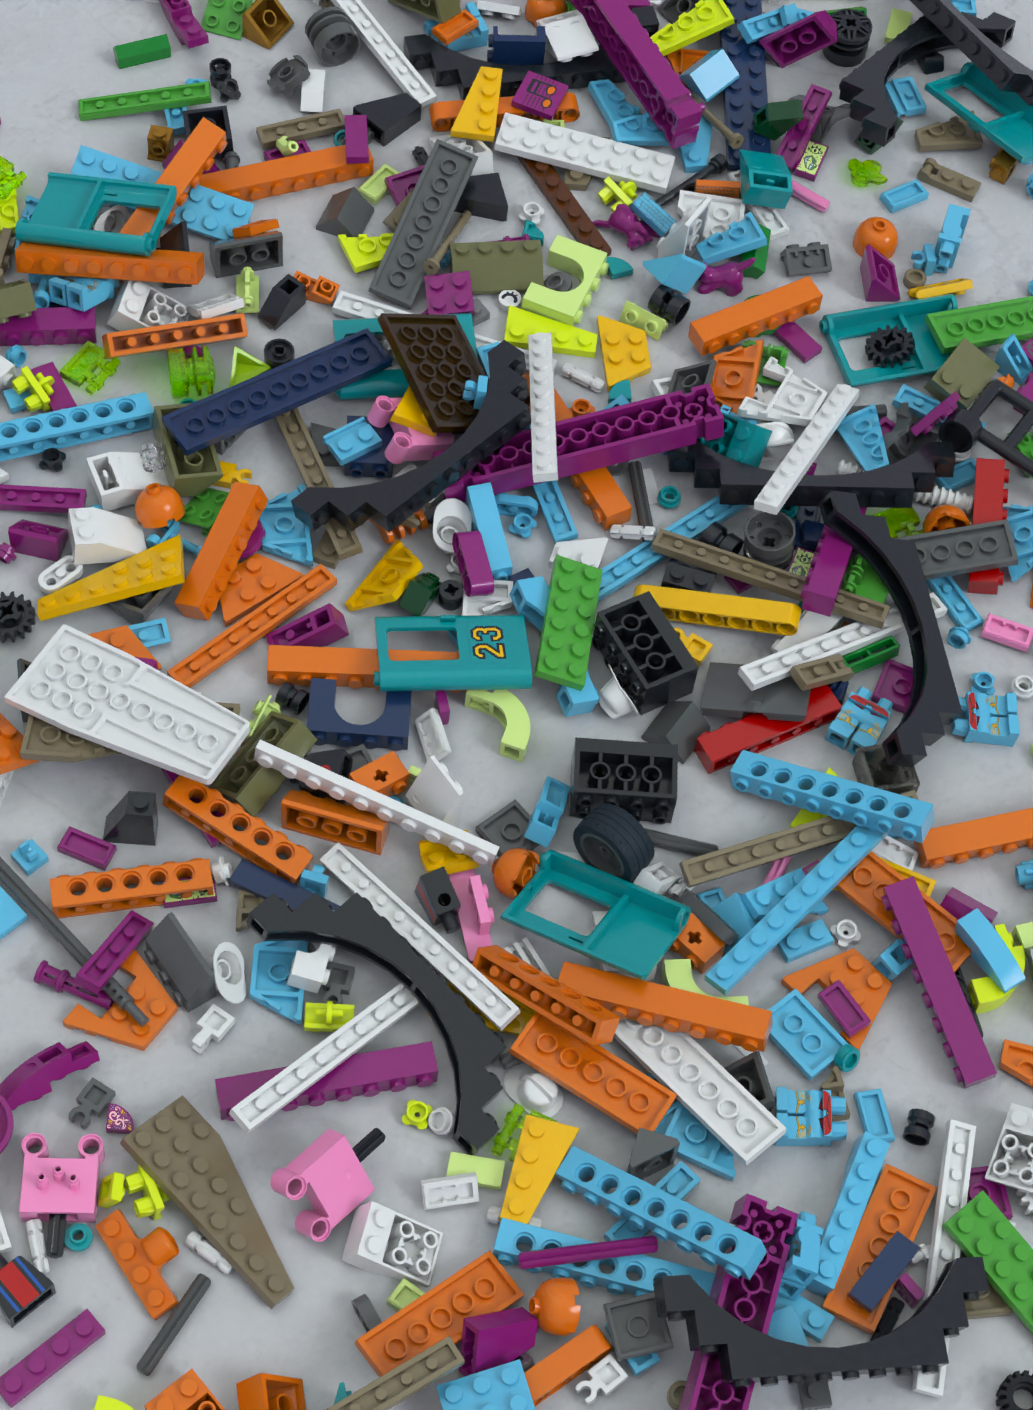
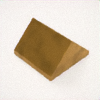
(265, 22)

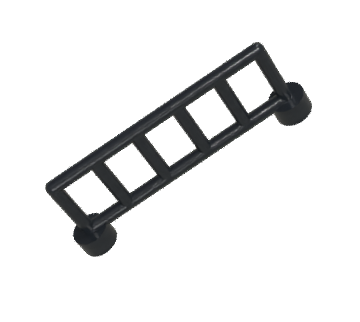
(965, 428)

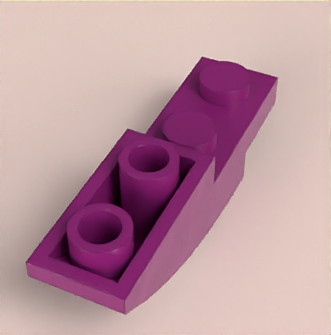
(184, 23)
(34, 1076)

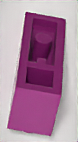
(313, 629)

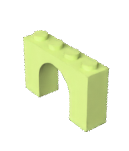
(578, 260)

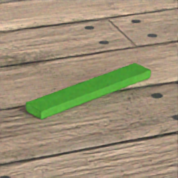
(144, 101)

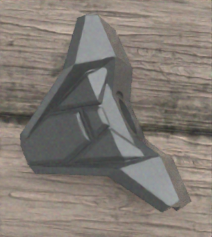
(829, 117)
(895, 447)

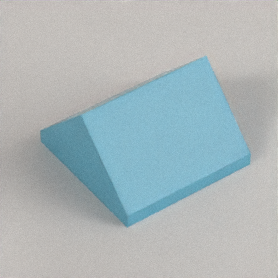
(710, 74)
(676, 271)
(736, 916)

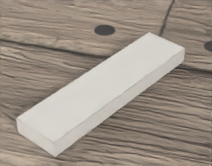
(764, 215)

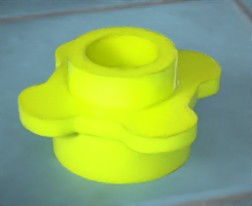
(417, 1107)

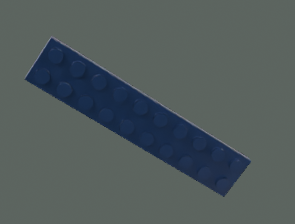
(750, 90)
(276, 391)

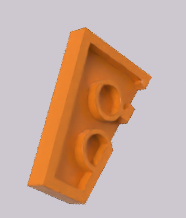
(1017, 1060)

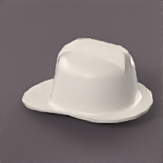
(111, 219)
(779, 442)
(450, 517)
(614, 699)
(229, 972)
(533, 1090)

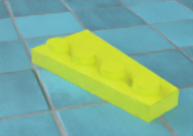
(698, 23)
(565, 338)

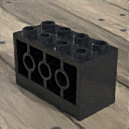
(644, 652)
(625, 774)

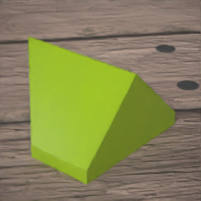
(245, 367)

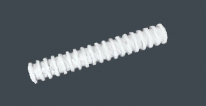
(938, 497)

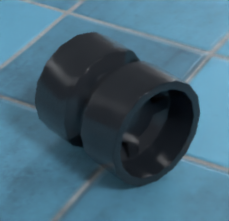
(670, 305)
(278, 352)
(717, 536)

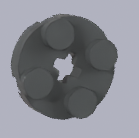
(288, 75)

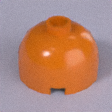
(543, 8)
(879, 234)
(158, 505)
(944, 518)
(514, 871)
(555, 1306)

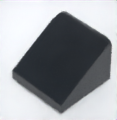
(931, 63)

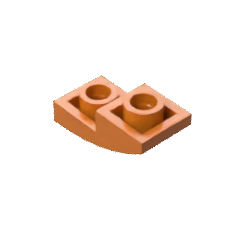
(318, 290)

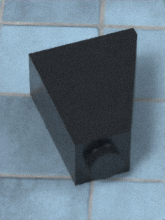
(390, 116)
(484, 197)
(133, 820)

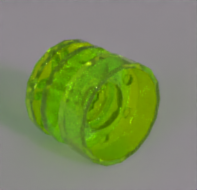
(190, 372)

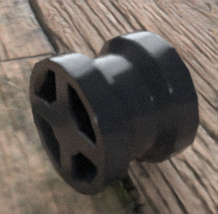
(446, 599)

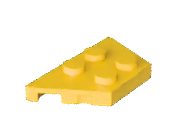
(622, 351)
(387, 579)

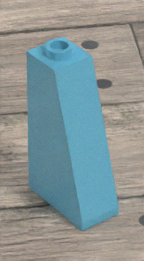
(486, 519)

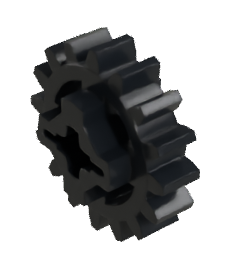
(890, 346)
(11, 620)

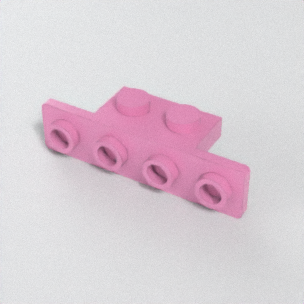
(474, 913)

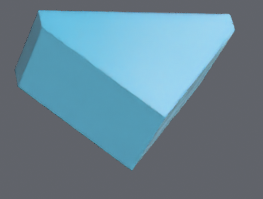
(1013, 360)

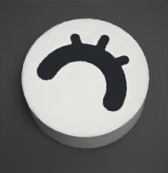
(509, 297)

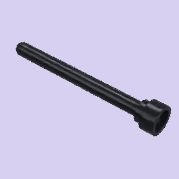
(716, 165)

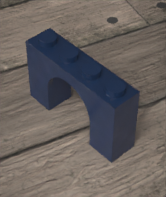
(387, 732)

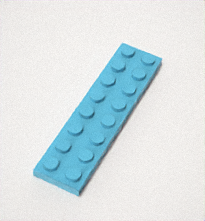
(205, 210)

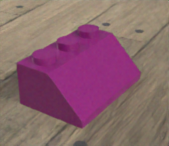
(801, 38)

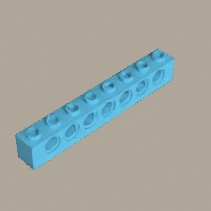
(75, 426)
(832, 796)
(581, 1165)
(648, 1268)

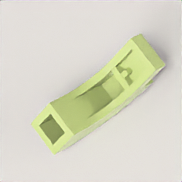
(510, 713)
(678, 974)

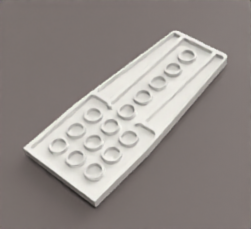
(127, 706)

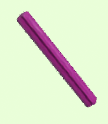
(588, 1252)

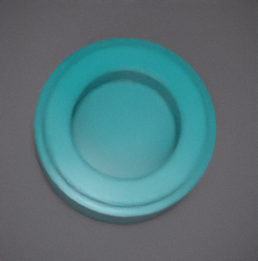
(847, 1058)

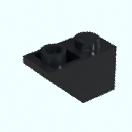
(283, 302)

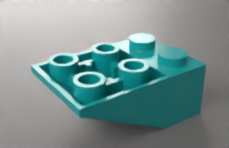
(764, 179)
(741, 441)

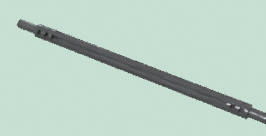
(66, 938)

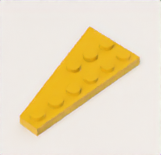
(141, 573)

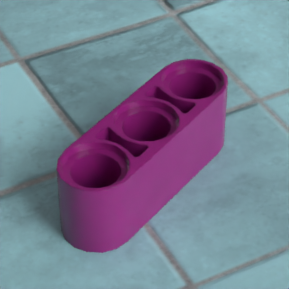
(473, 563)

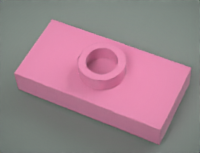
(1007, 632)

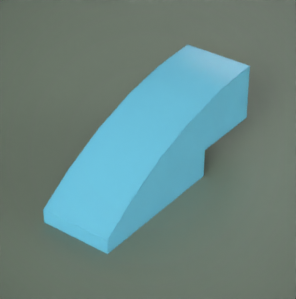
(547, 811)
(989, 950)

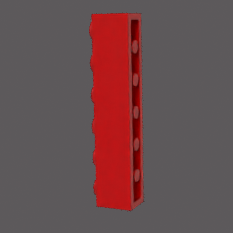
(988, 507)
(758, 733)

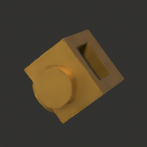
(160, 142)
(1002, 166)

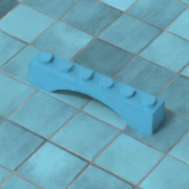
(530, 600)
(857, 1184)

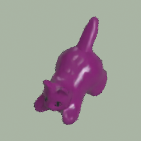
(626, 223)
(726, 276)

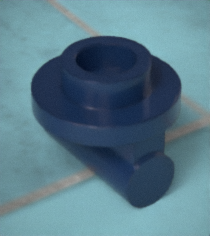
(839, 690)

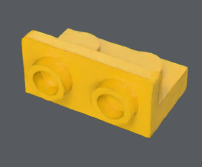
(438, 855)

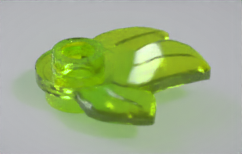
(866, 172)

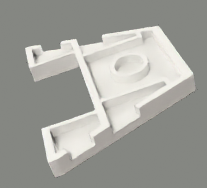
(793, 403)

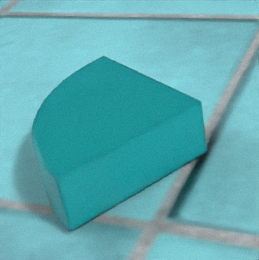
(533, 232)
(618, 268)
(619, 388)

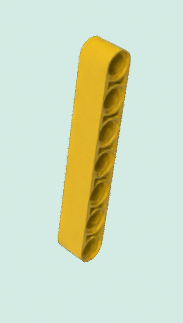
(725, 610)

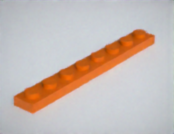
(253, 627)

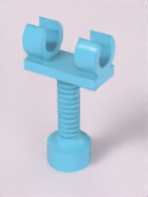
(41, 296)
(171, 531)

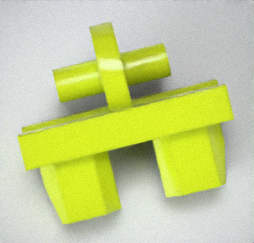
(622, 196)
(39, 398)
(327, 1016)
(151, 1203)

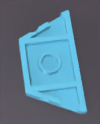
(1021, 527)
(284, 532)
(270, 975)
(696, 1142)

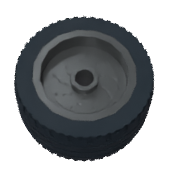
(614, 842)

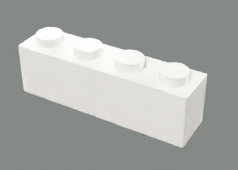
(810, 627)

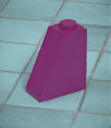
(496, 1339)

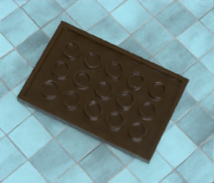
(436, 366)

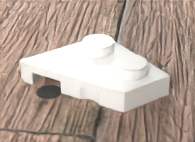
(584, 551)

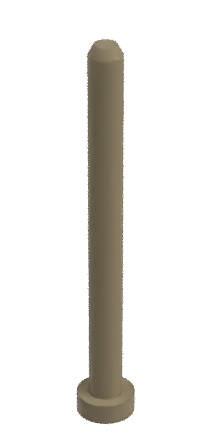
(735, 139)
(432, 264)

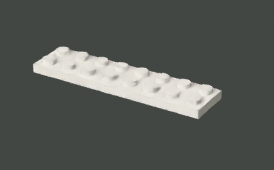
(584, 152)
(703, 1088)

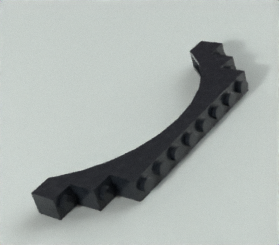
(994, 62)
(455, 68)
(866, 83)
(878, 488)
(399, 497)
(898, 565)
(363, 932)
(755, 1357)

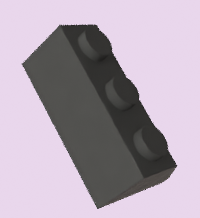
(255, 251)
(180, 964)

